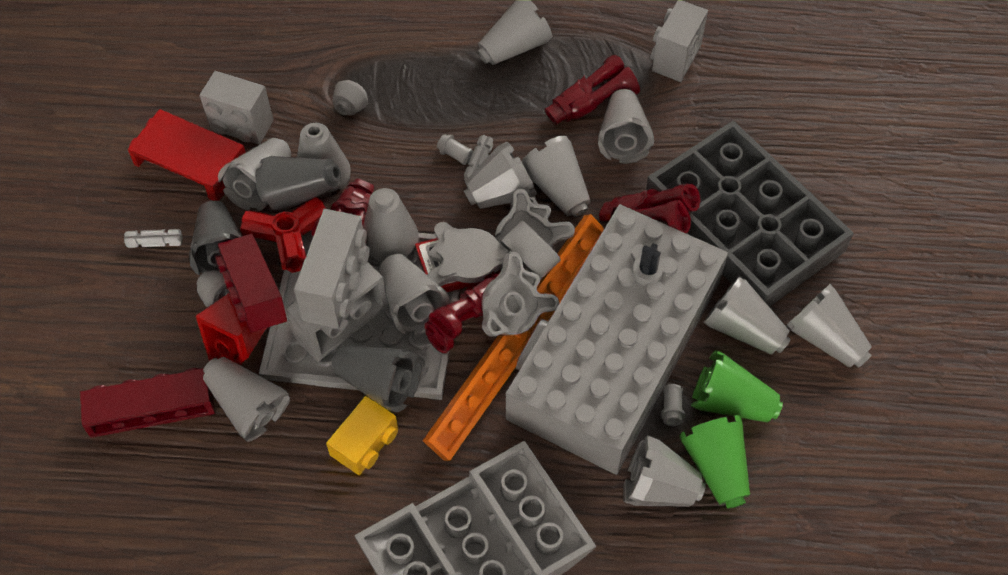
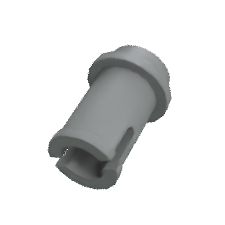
(453, 148)
(672, 412)

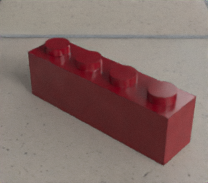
(250, 283)
(145, 402)

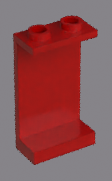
(185, 150)

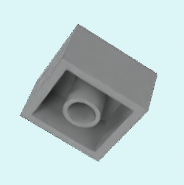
(678, 40)
(237, 107)

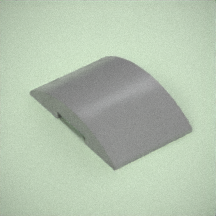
(491, 523)

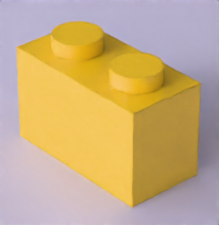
(363, 436)

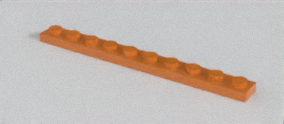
(503, 354)

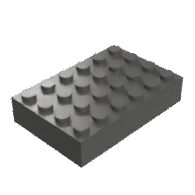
(755, 213)

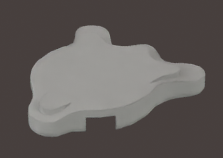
(536, 217)
(465, 254)
(512, 299)

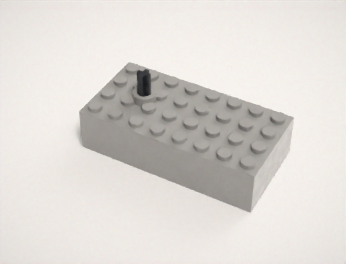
(615, 338)

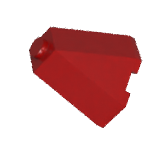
(224, 333)

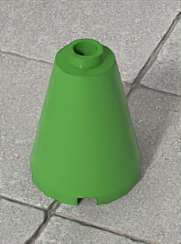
(733, 391)
(721, 458)

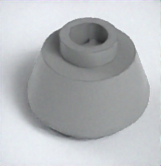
(349, 97)
(211, 287)

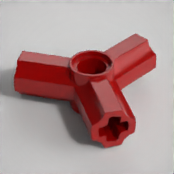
(286, 230)

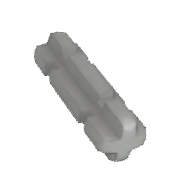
(479, 155)
(153, 238)

